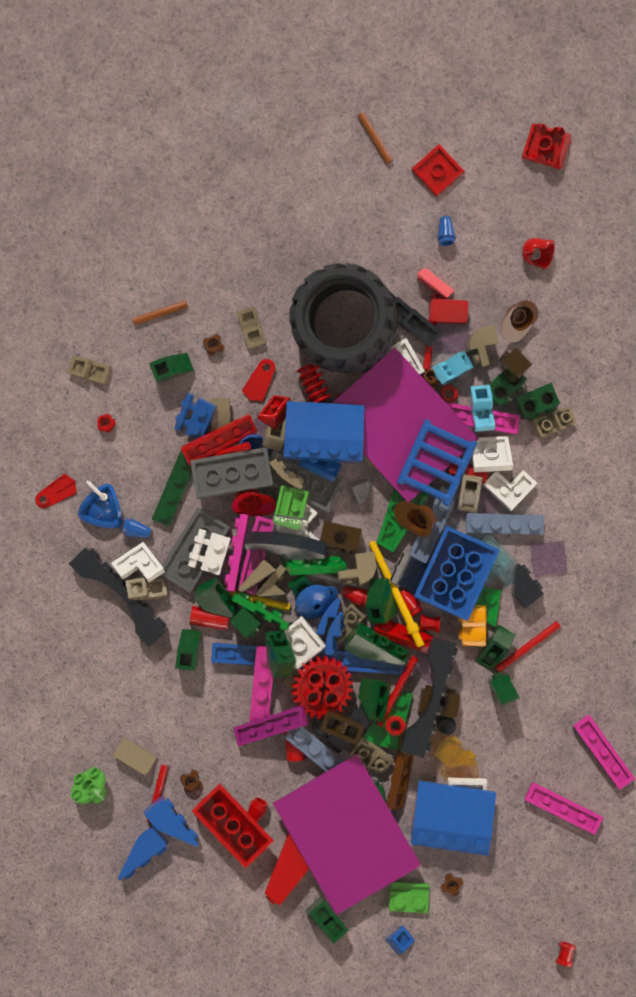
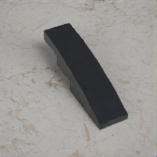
(415, 323)
(289, 544)

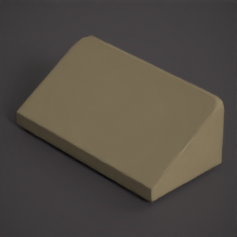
(134, 756)

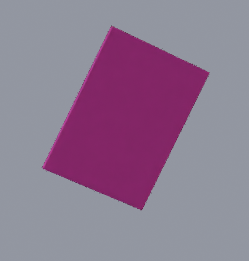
(394, 410)
(346, 834)

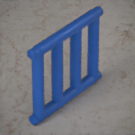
(453, 480)

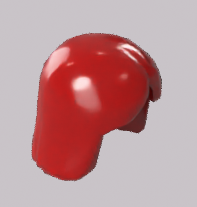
(547, 250)

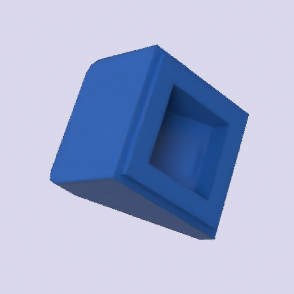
(400, 940)

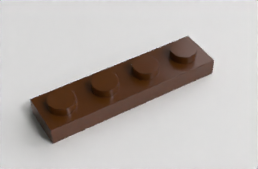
(400, 779)

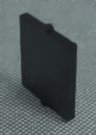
(408, 573)

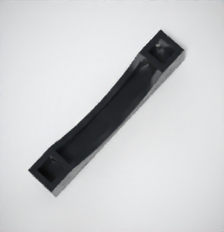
(146, 624)
(417, 736)

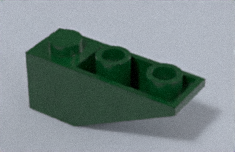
(372, 646)

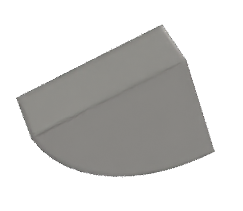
(361, 491)

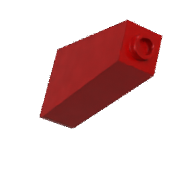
(286, 873)

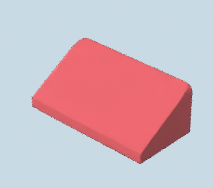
(434, 283)

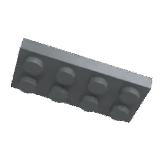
(231, 473)
(321, 490)
(176, 563)

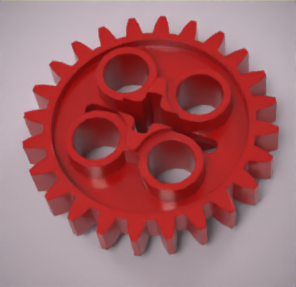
(339, 687)

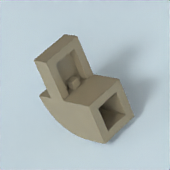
(478, 341)
(364, 570)

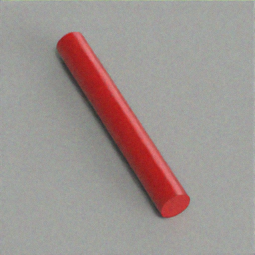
(238, 448)
(160, 783)

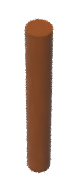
(375, 138)
(160, 312)

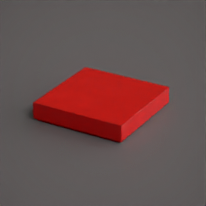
(437, 170)

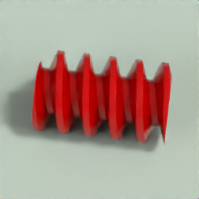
(313, 383)

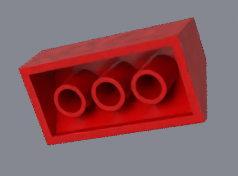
(232, 825)

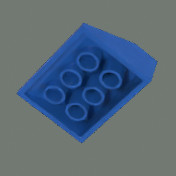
(324, 432)
(457, 573)
(453, 818)

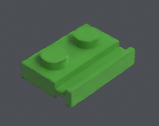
(291, 502)
(409, 897)

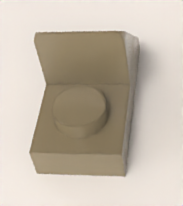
(470, 493)
(269, 587)

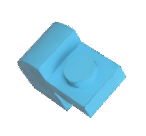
(452, 368)
(481, 408)

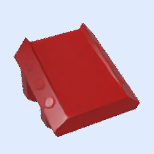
(547, 145)

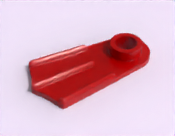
(259, 381)
(57, 491)

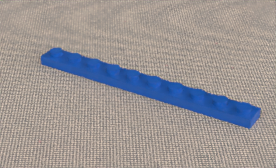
(247, 653)

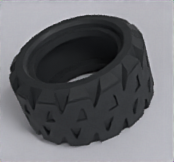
(321, 285)

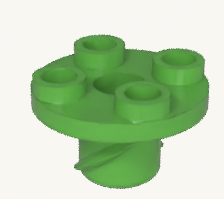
(89, 787)

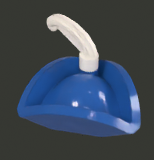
(101, 507)

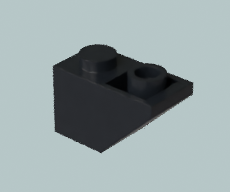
(524, 587)

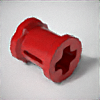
(429, 623)
(565, 954)

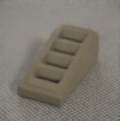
(274, 441)
(262, 571)

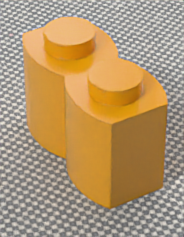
(475, 629)

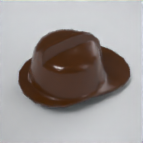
(518, 320)
(415, 518)

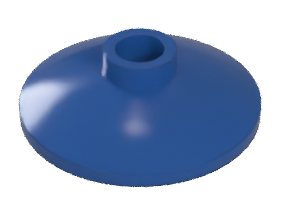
(309, 597)

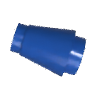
(446, 232)
(135, 529)

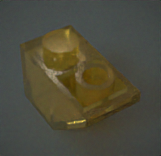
(453, 754)

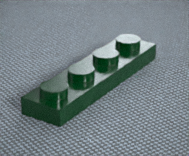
(173, 491)

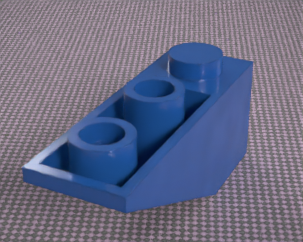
(167, 821)
(146, 846)

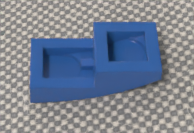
(332, 612)
(335, 631)

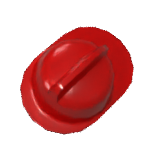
(253, 503)

